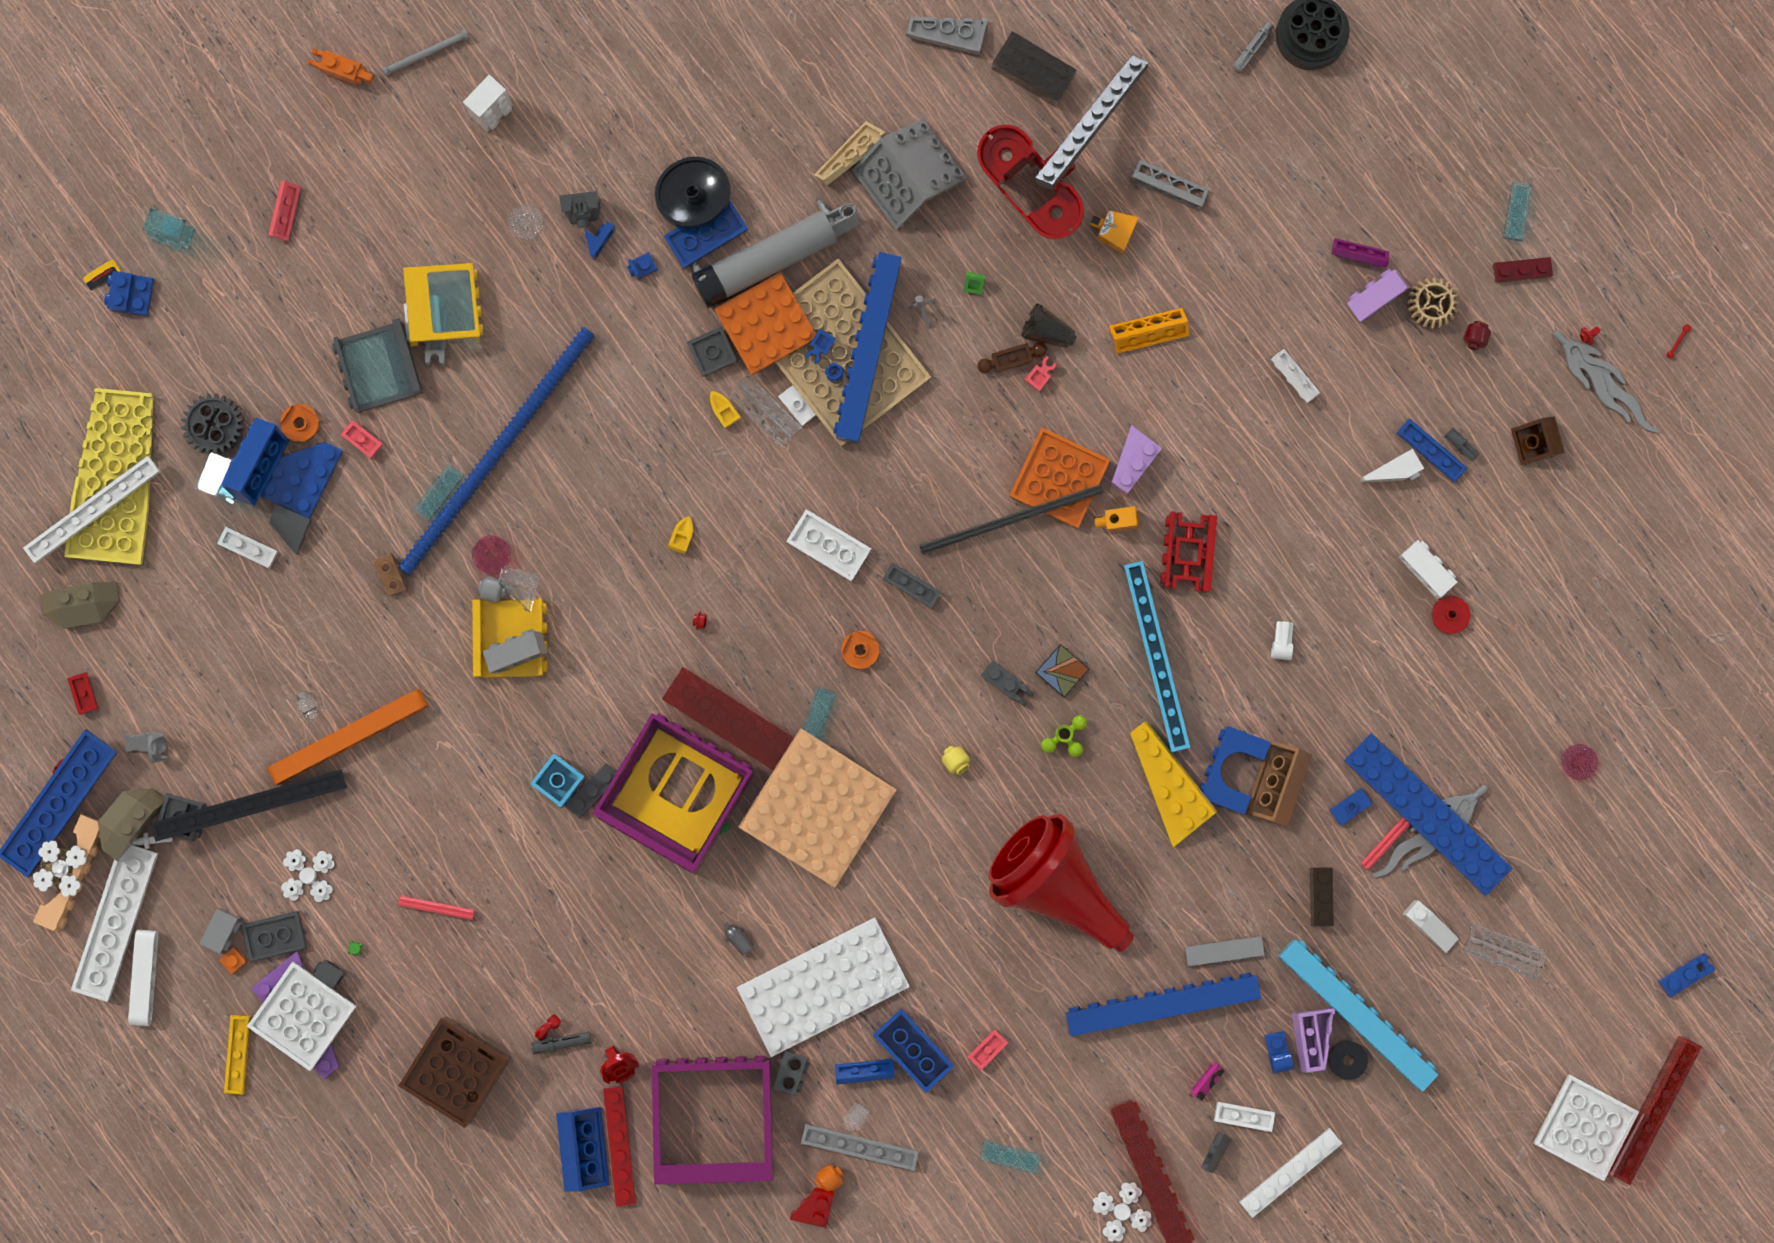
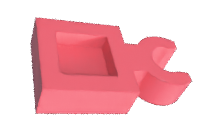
(1039, 376)

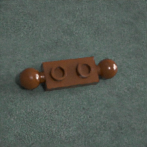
(1012, 357)

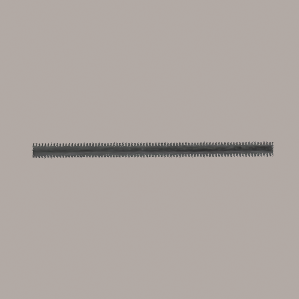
(1024, 514)

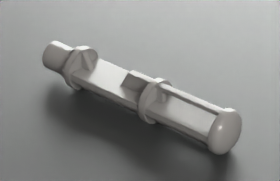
(1252, 48)

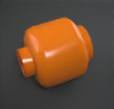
(829, 1178)

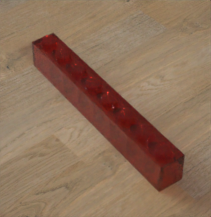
(1655, 1109)
(1149, 1172)

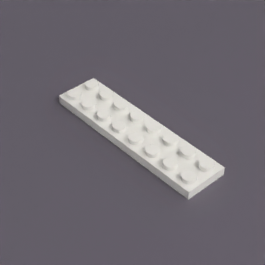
(114, 923)

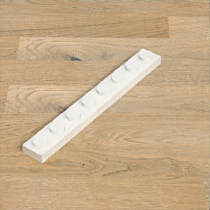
(91, 509)

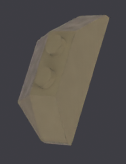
(80, 604)
(127, 820)

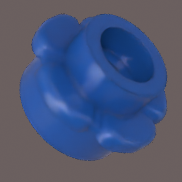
(834, 377)

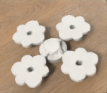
(59, 868)
(307, 875)
(1122, 1211)

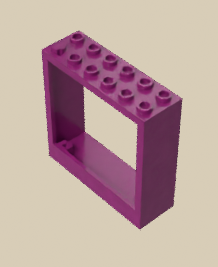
(714, 1171)

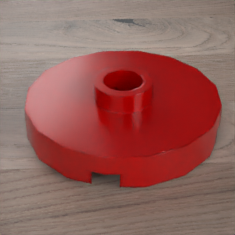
(1441, 618)

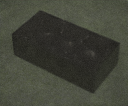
(1034, 69)

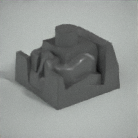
(581, 207)

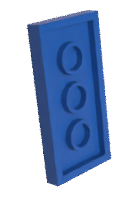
(694, 244)

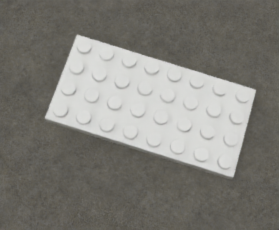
(823, 987)

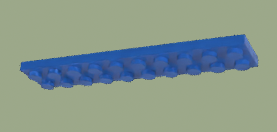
(1428, 814)

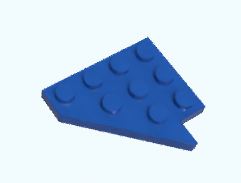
(302, 478)

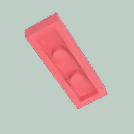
(284, 210)

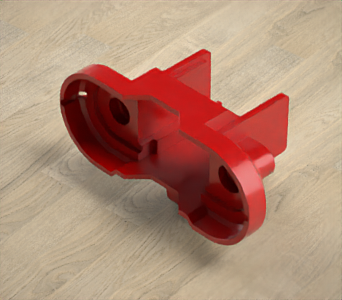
(1015, 141)

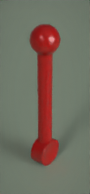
(1686, 328)

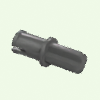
(1461, 444)

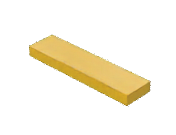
(237, 1055)

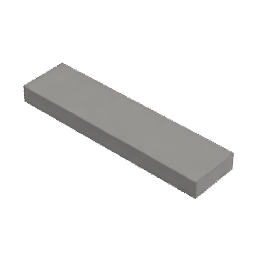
(1224, 951)

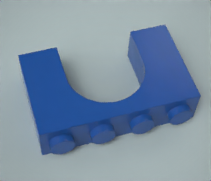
(1231, 742)

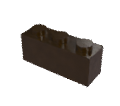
(1321, 896)

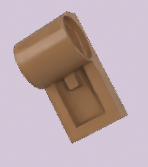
(389, 574)

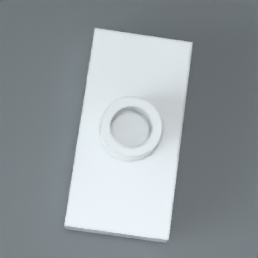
(797, 405)

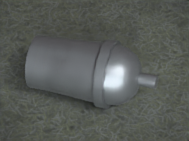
(737, 938)

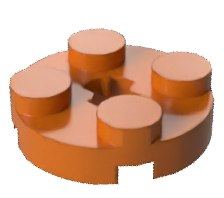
(304, 433)
(850, 654)

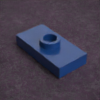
(1350, 807)

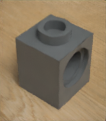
(329, 973)

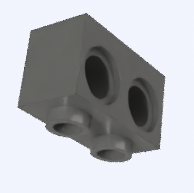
(786, 1071)

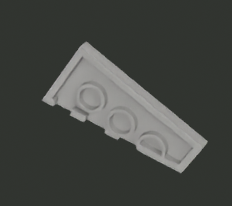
(948, 32)

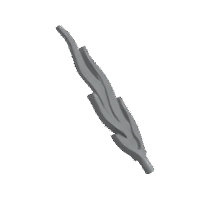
(1599, 373)
(1460, 805)

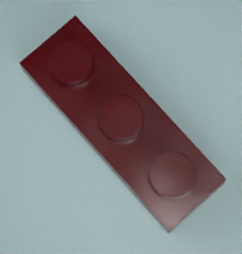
(1523, 269)

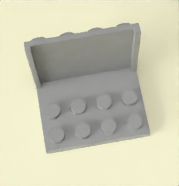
(907, 171)

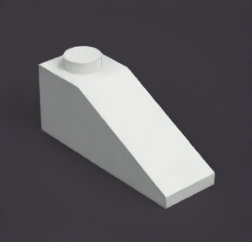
(1399, 469)
(1430, 925)

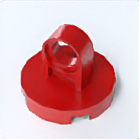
(618, 1066)

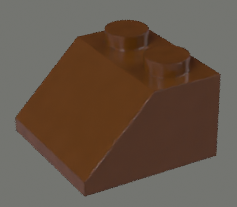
(1537, 440)

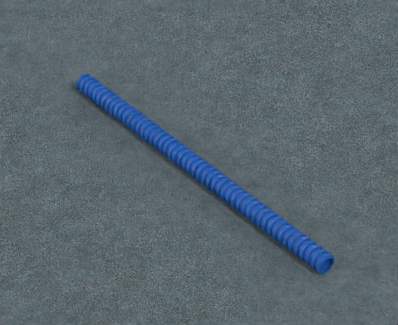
(496, 451)

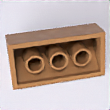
(1278, 783)

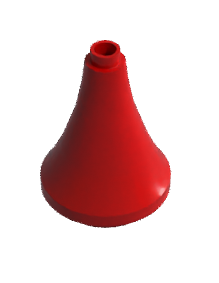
(1048, 875)

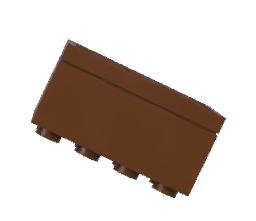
(454, 1071)

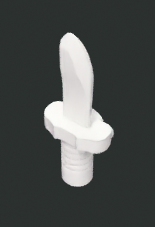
(147, 840)

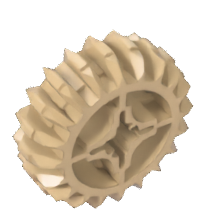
(1430, 297)

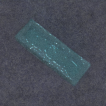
(1517, 211)
(438, 492)
(819, 712)
(1010, 1156)

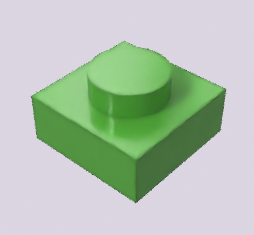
(974, 283)

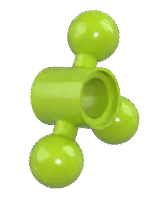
(1075, 749)

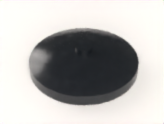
(692, 192)

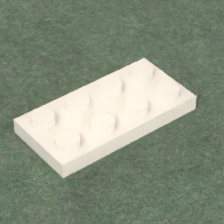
(828, 545)

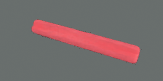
(1385, 844)
(435, 907)

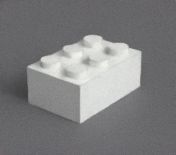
(488, 103)

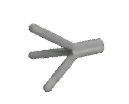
(920, 302)

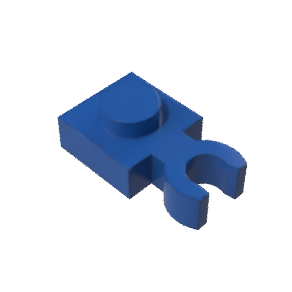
(822, 343)

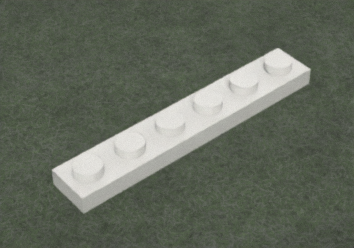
(1290, 1172)

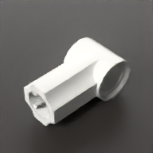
(1282, 645)

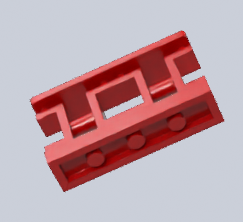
(1203, 553)

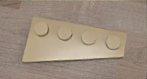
(850, 152)

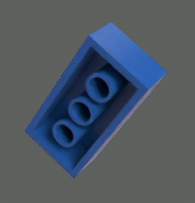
(255, 461)
(913, 1050)

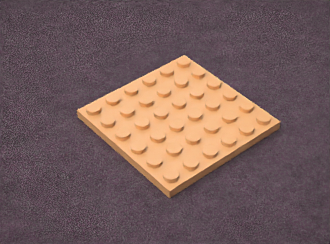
(817, 808)

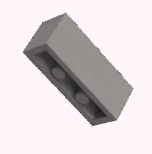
(515, 651)

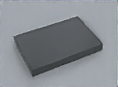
(274, 936)

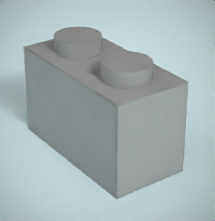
(220, 931)

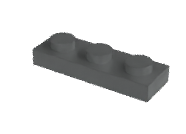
(911, 585)
(591, 791)

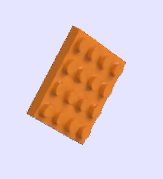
(765, 323)
(1056, 470)

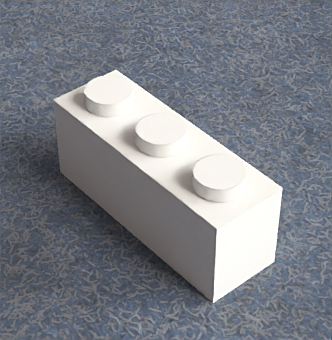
(1428, 569)

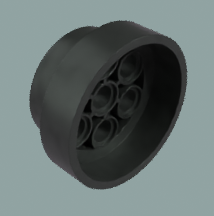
(1307, 55)

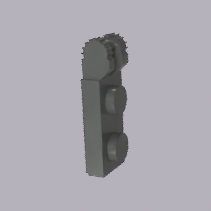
(1005, 682)

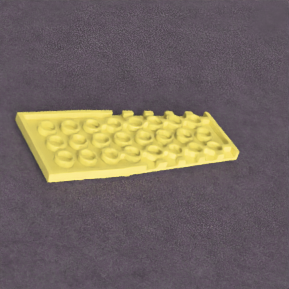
(114, 443)

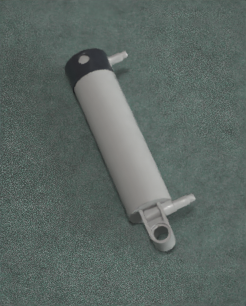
(773, 253)

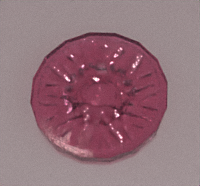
(1579, 761)

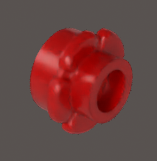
(700, 620)

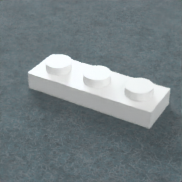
(1295, 376)
(247, 547)
(1244, 1116)

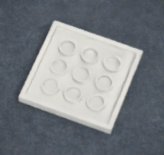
(301, 1016)
(1586, 1127)

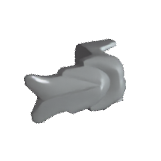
(152, 742)

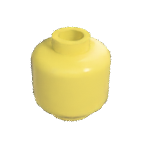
(956, 760)

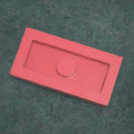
(361, 439)
(987, 1049)

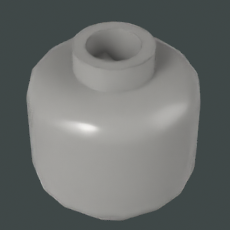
(490, 590)

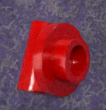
(1587, 336)

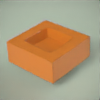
(233, 960)

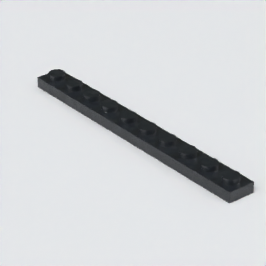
(248, 805)

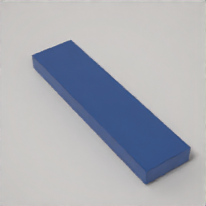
(1431, 450)

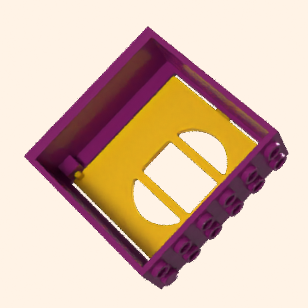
(647, 806)

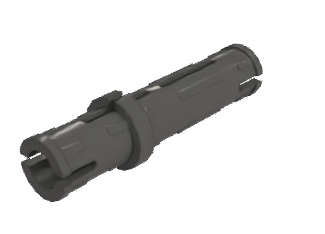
(562, 1042)

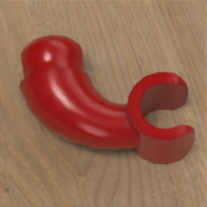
(552, 1022)

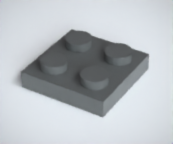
(712, 351)

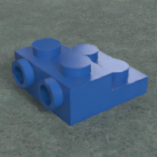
(129, 293)

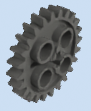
(196, 417)

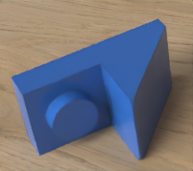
(597, 243)

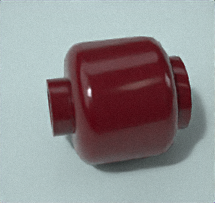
(1477, 335)

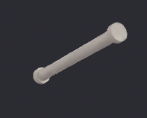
(425, 53)

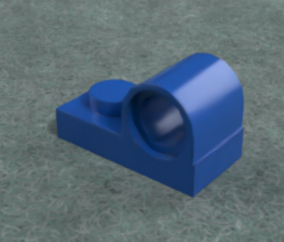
(1278, 1052)

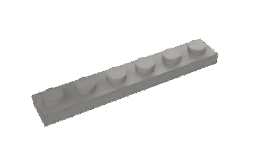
(859, 1147)

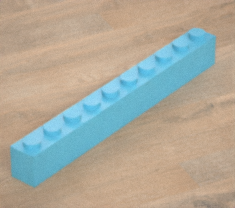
(1157, 656)
(1357, 1015)

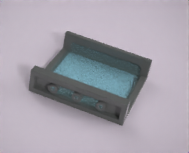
(377, 367)

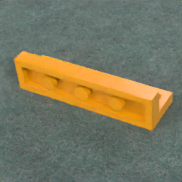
(1150, 333)

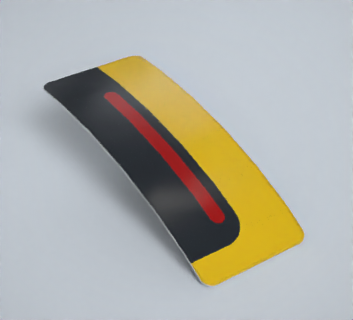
(100, 274)

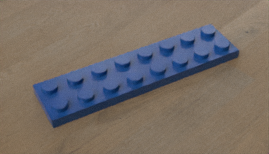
(57, 802)

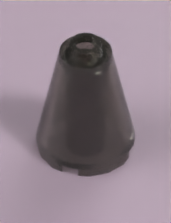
(1047, 328)

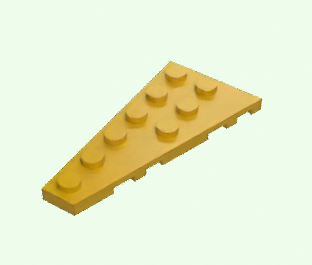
(1175, 793)

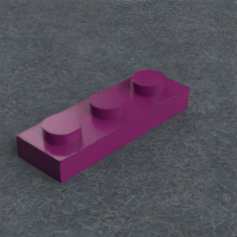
(1360, 253)

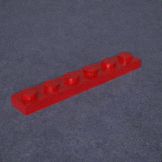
(619, 1146)

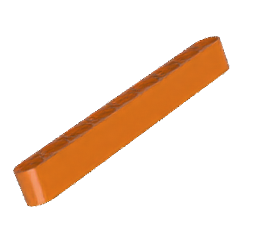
(347, 737)

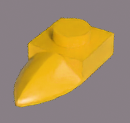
(723, 409)
(681, 536)

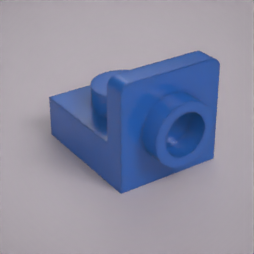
(641, 266)

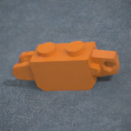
(341, 68)

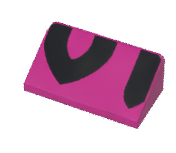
(1207, 1081)

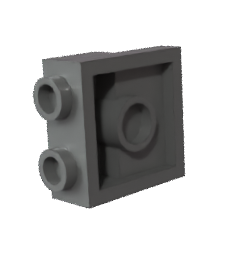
(176, 805)

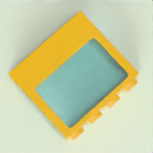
(442, 303)

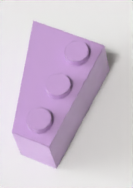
(1377, 294)
(1134, 460)
(1312, 1038)

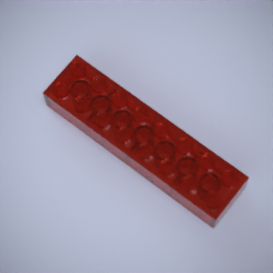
(728, 718)

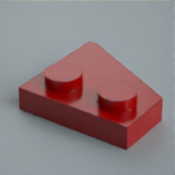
(814, 1208)

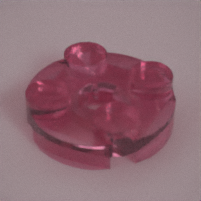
(498, 546)

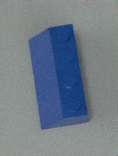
(582, 1149)

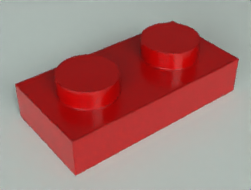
(83, 693)

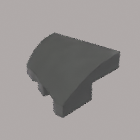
(290, 526)
(1216, 1152)

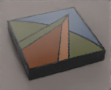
(1062, 670)

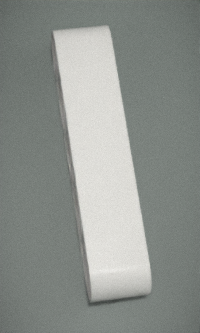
(143, 978)

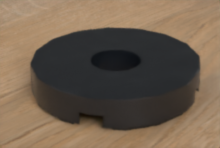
(1359, 1057)

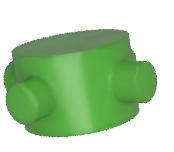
(355, 948)

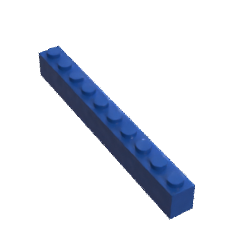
(868, 348)
(1162, 1005)

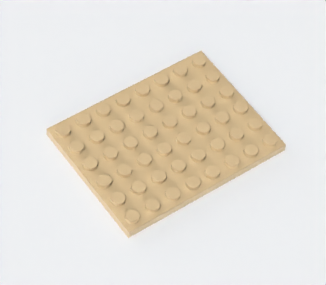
(835, 305)

